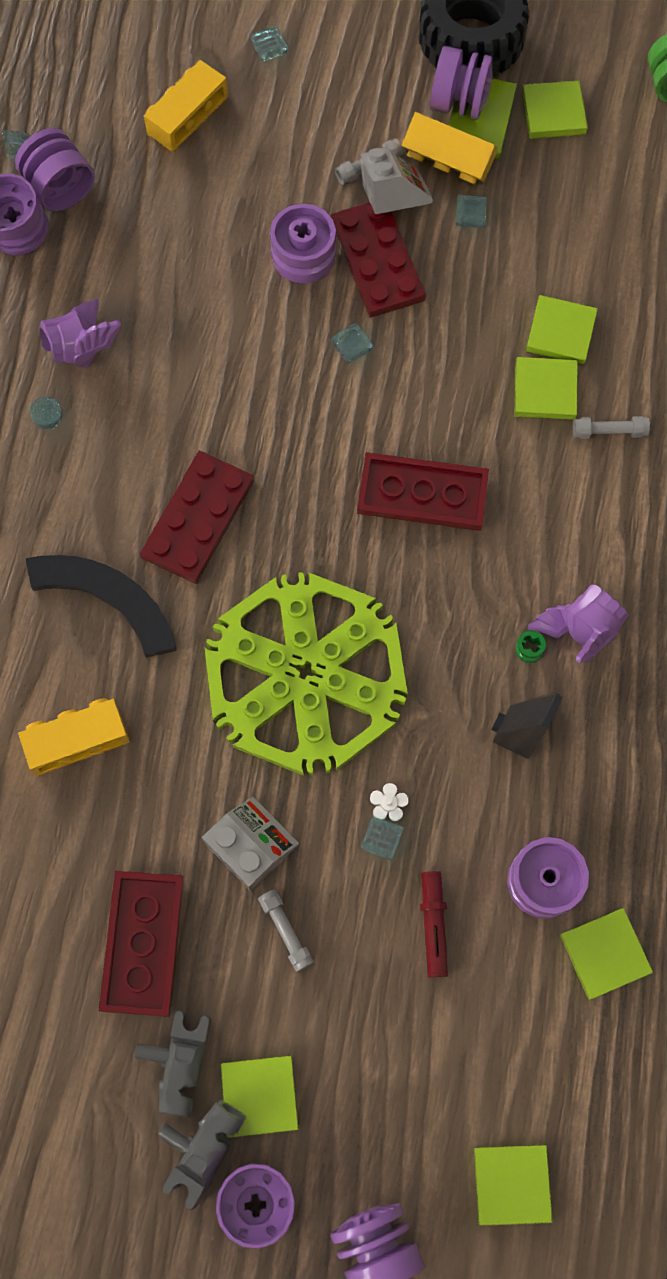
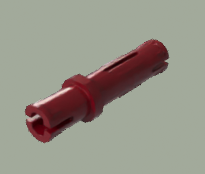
(433, 910)

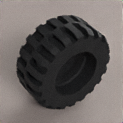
(501, 40)

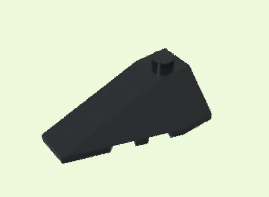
(526, 723)

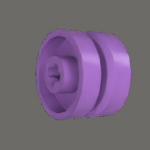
(303, 243)
(566, 869)

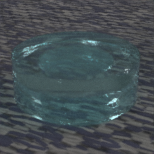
(46, 413)

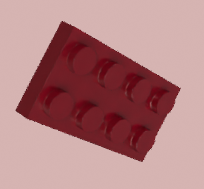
(378, 259)
(423, 491)
(197, 517)
(141, 944)

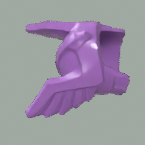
(76, 335)
(590, 620)

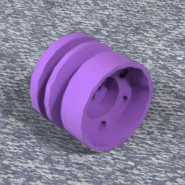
(461, 82)
(54, 169)
(21, 216)
(273, 1220)
(376, 1245)

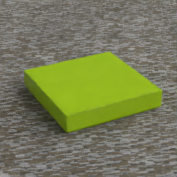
(554, 109)
(561, 329)
(545, 388)
(606, 953)
(262, 1093)
(512, 1185)

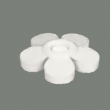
(388, 802)

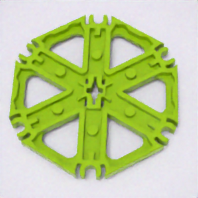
(307, 694)

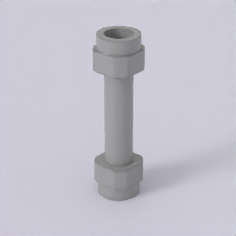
(347, 172)
(637, 427)
(300, 956)

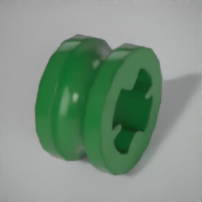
(528, 655)

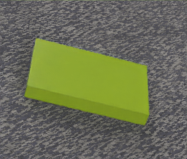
(493, 118)

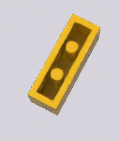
(186, 105)
(449, 148)
(73, 736)

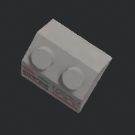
(392, 182)
(250, 842)

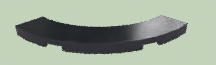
(111, 587)

